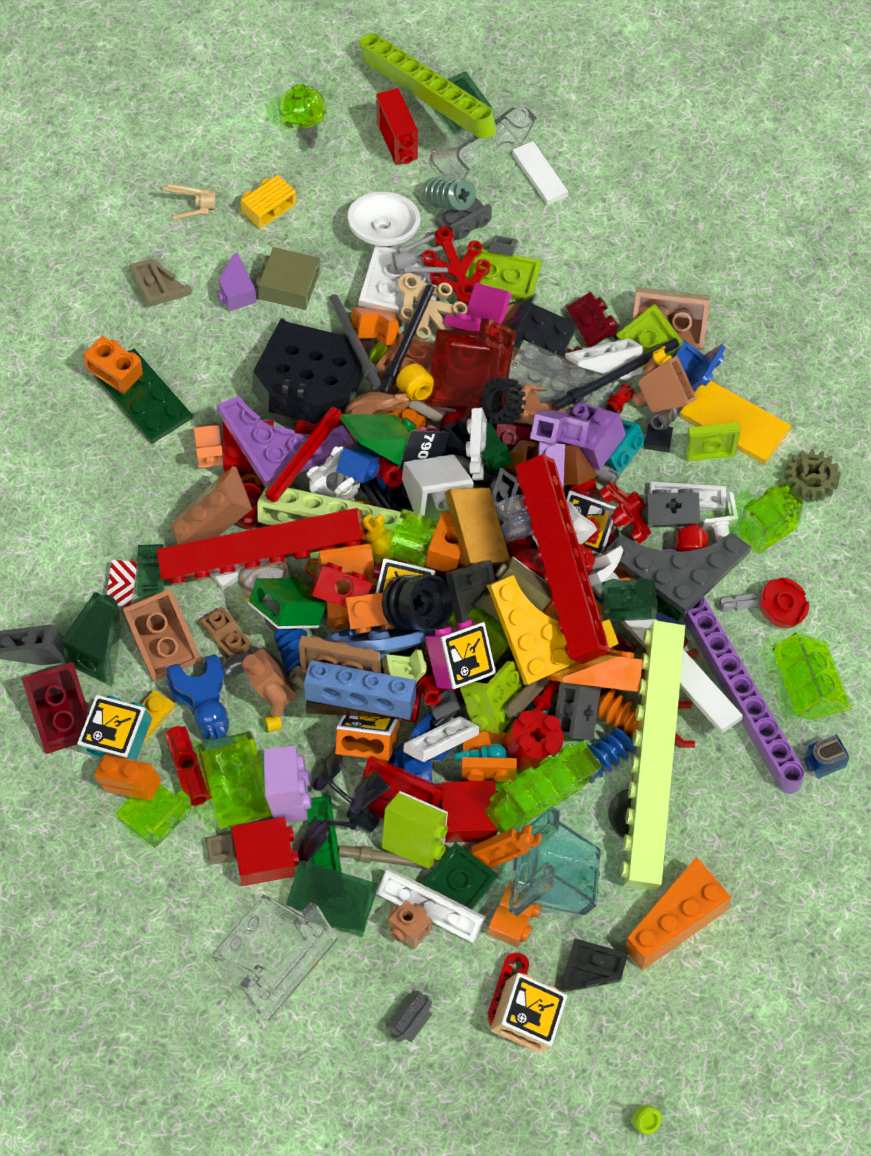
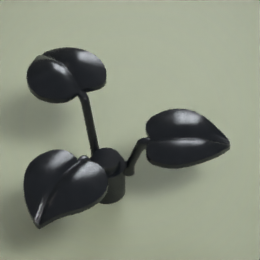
(359, 814)

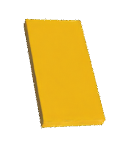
(759, 429)

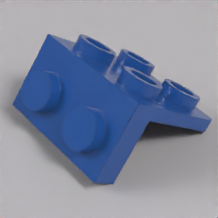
(699, 366)

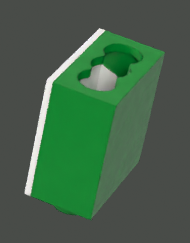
(286, 603)

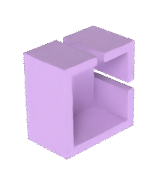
(287, 783)

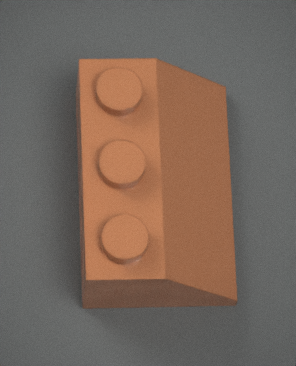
(683, 310)
(212, 509)

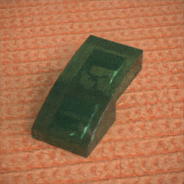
(149, 575)

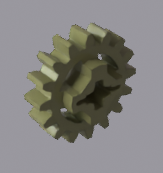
(812, 471)

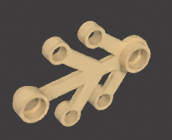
(433, 308)

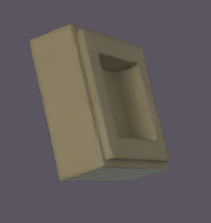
(220, 849)

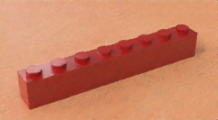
(260, 546)
(562, 559)

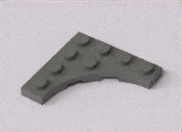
(682, 576)

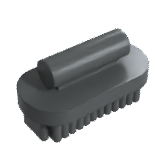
(409, 1017)

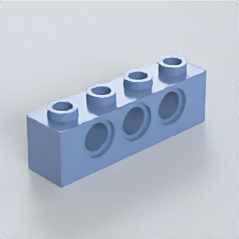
(360, 689)

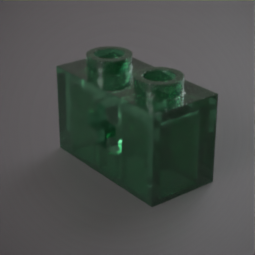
(629, 599)

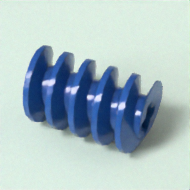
(288, 646)
(609, 748)

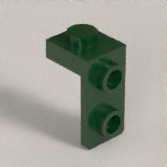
(496, 452)

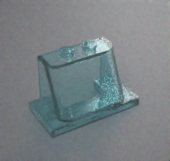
(558, 872)

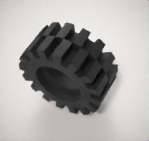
(512, 400)

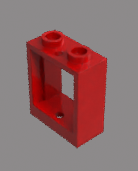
(397, 126)

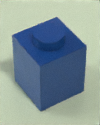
(358, 463)

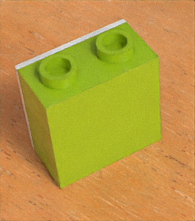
(414, 830)

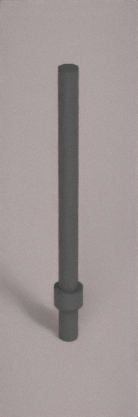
(368, 369)

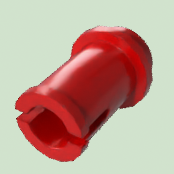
(619, 399)

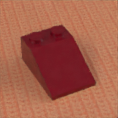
(57, 706)

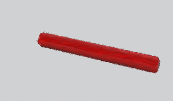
(303, 455)

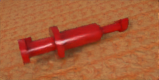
(542, 702)

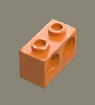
(110, 367)

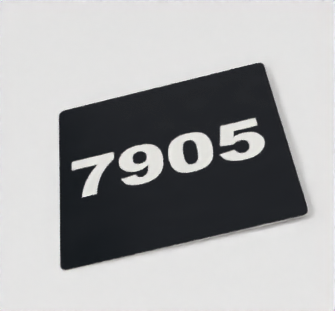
(424, 445)

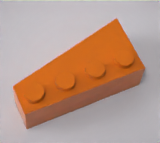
(680, 913)

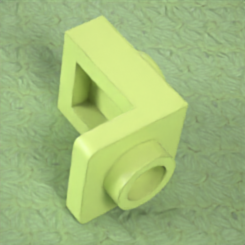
(406, 667)

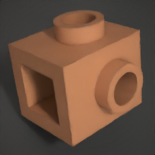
(409, 923)

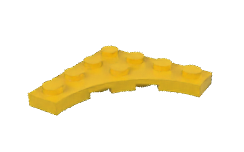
(531, 634)

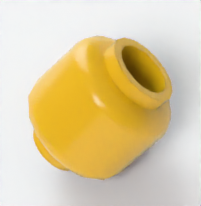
(415, 382)

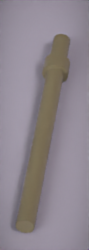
(367, 854)

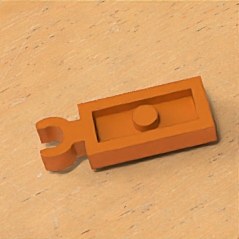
(506, 846)

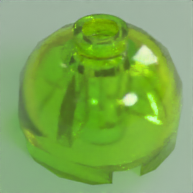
(302, 107)

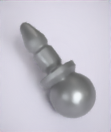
(309, 135)

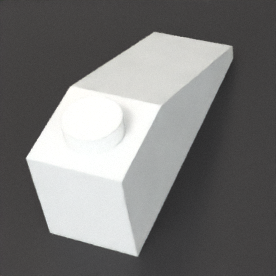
(608, 357)

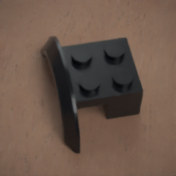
(542, 327)

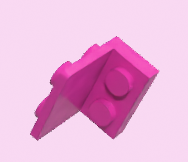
(484, 303)

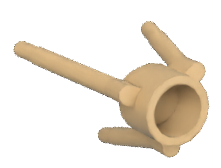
(204, 199)

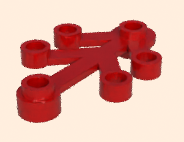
(444, 238)
(628, 511)

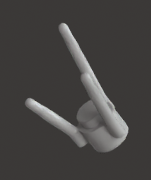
(405, 258)

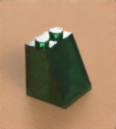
(95, 639)

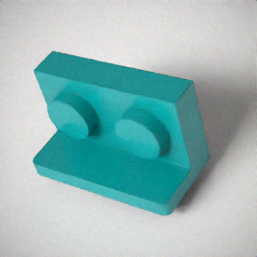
(627, 447)

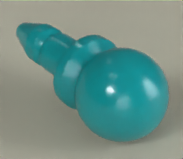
(492, 751)

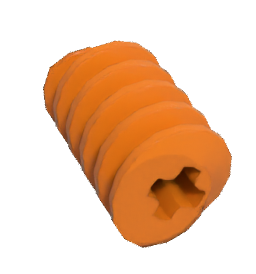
(617, 713)

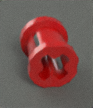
(389, 472)

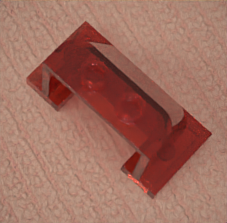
(466, 362)

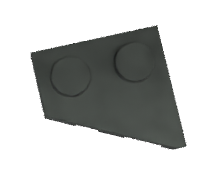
(469, 587)
(592, 966)

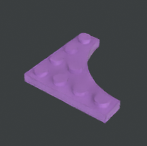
(272, 447)

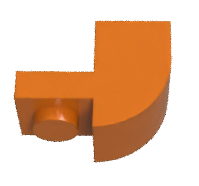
(375, 324)
(208, 446)

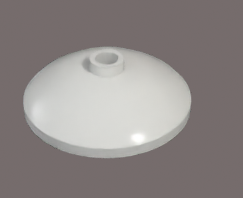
(383, 218)

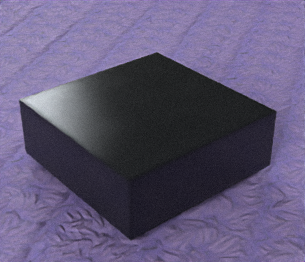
(658, 439)

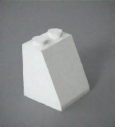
(429, 480)

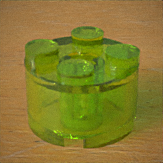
(412, 538)

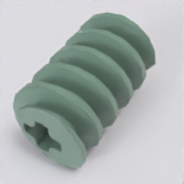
(450, 193)

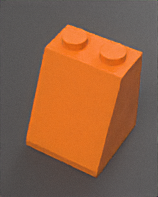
(351, 558)

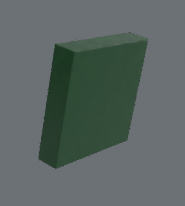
(461, 877)

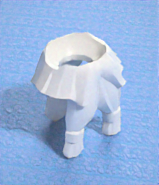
(319, 475)

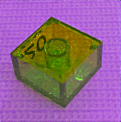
(771, 517)

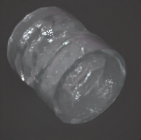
(515, 518)

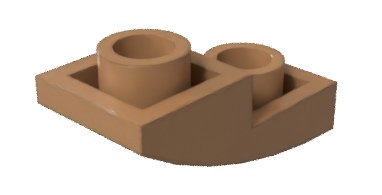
(225, 633)

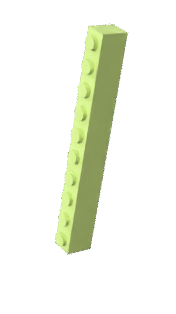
(653, 756)

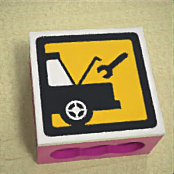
(460, 654)

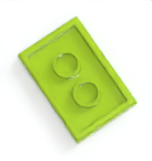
(509, 273)

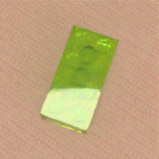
(543, 787)

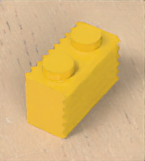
(268, 201)

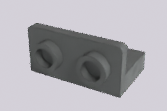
(465, 220)

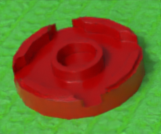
(783, 602)

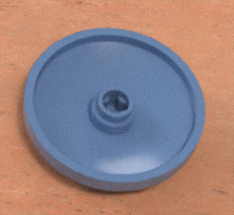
(380, 640)

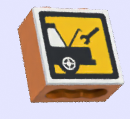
(367, 736)

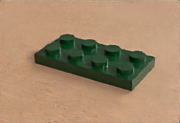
(150, 404)

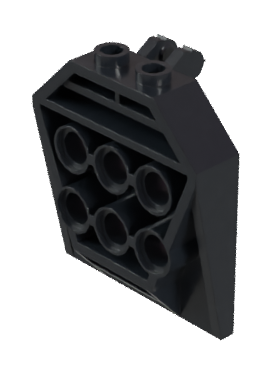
(307, 372)

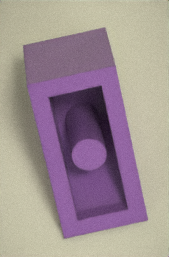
(235, 285)

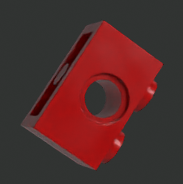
(325, 581)

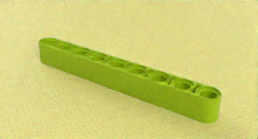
(428, 86)

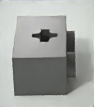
(661, 517)
(577, 710)

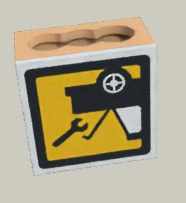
(529, 1012)

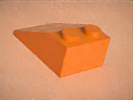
(613, 671)

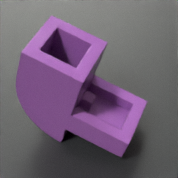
(558, 426)

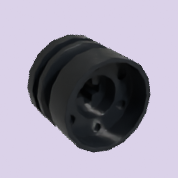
(417, 602)

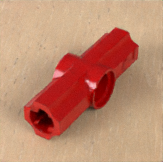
(183, 753)

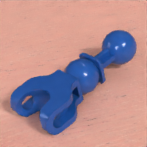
(202, 696)

